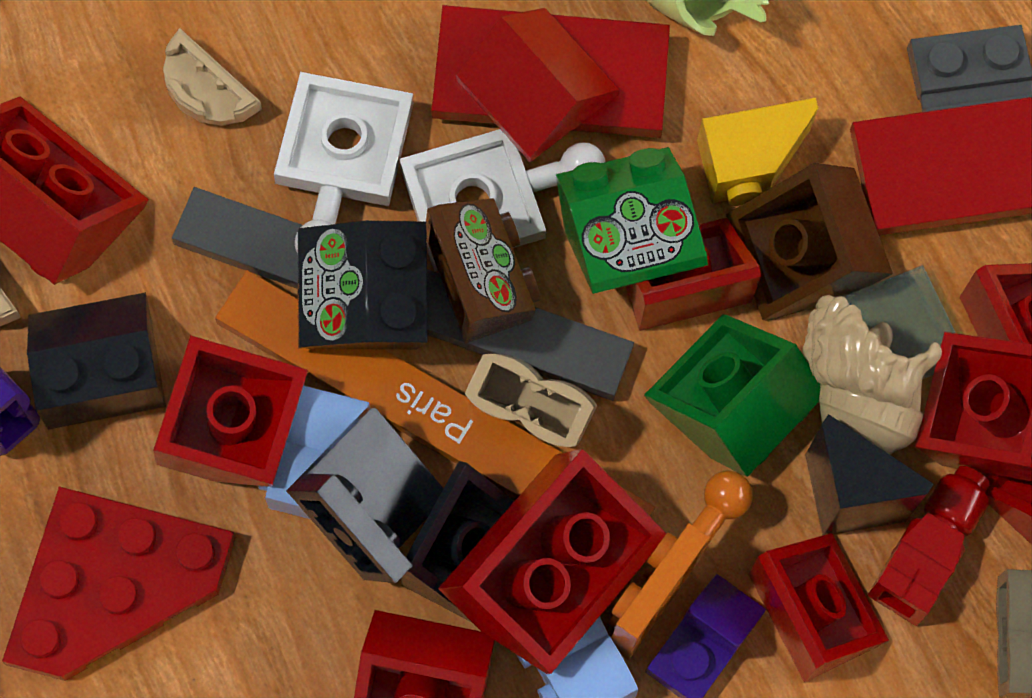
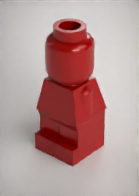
(932, 546)

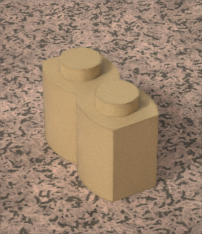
(516, 391)

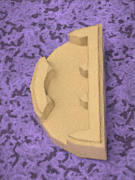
(203, 86)

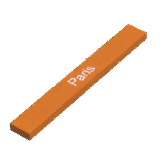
(398, 390)

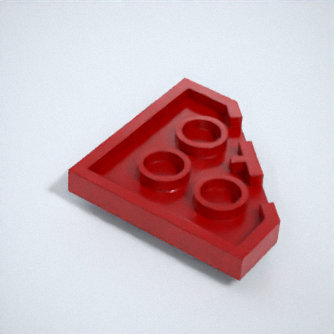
(109, 580)

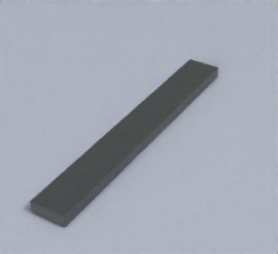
(266, 247)

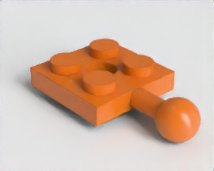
(674, 559)

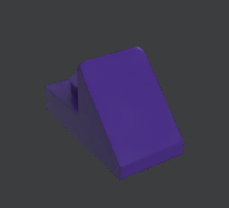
(705, 639)

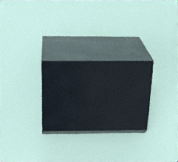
(858, 482)
(453, 528)

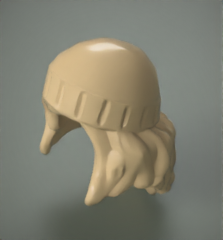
(862, 378)

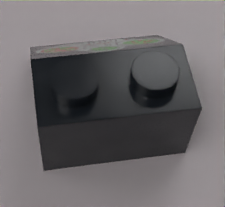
(362, 285)

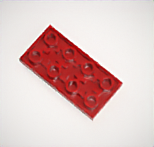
(626, 51)
(946, 165)

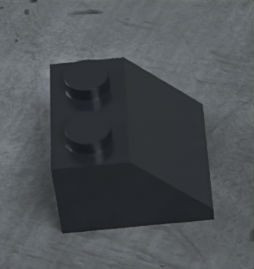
(94, 361)

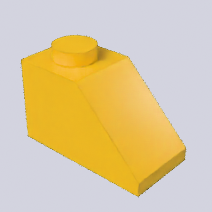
(751, 148)

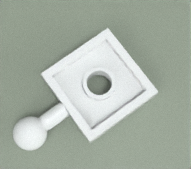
(497, 168)
(356, 173)

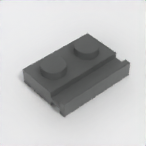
(970, 68)

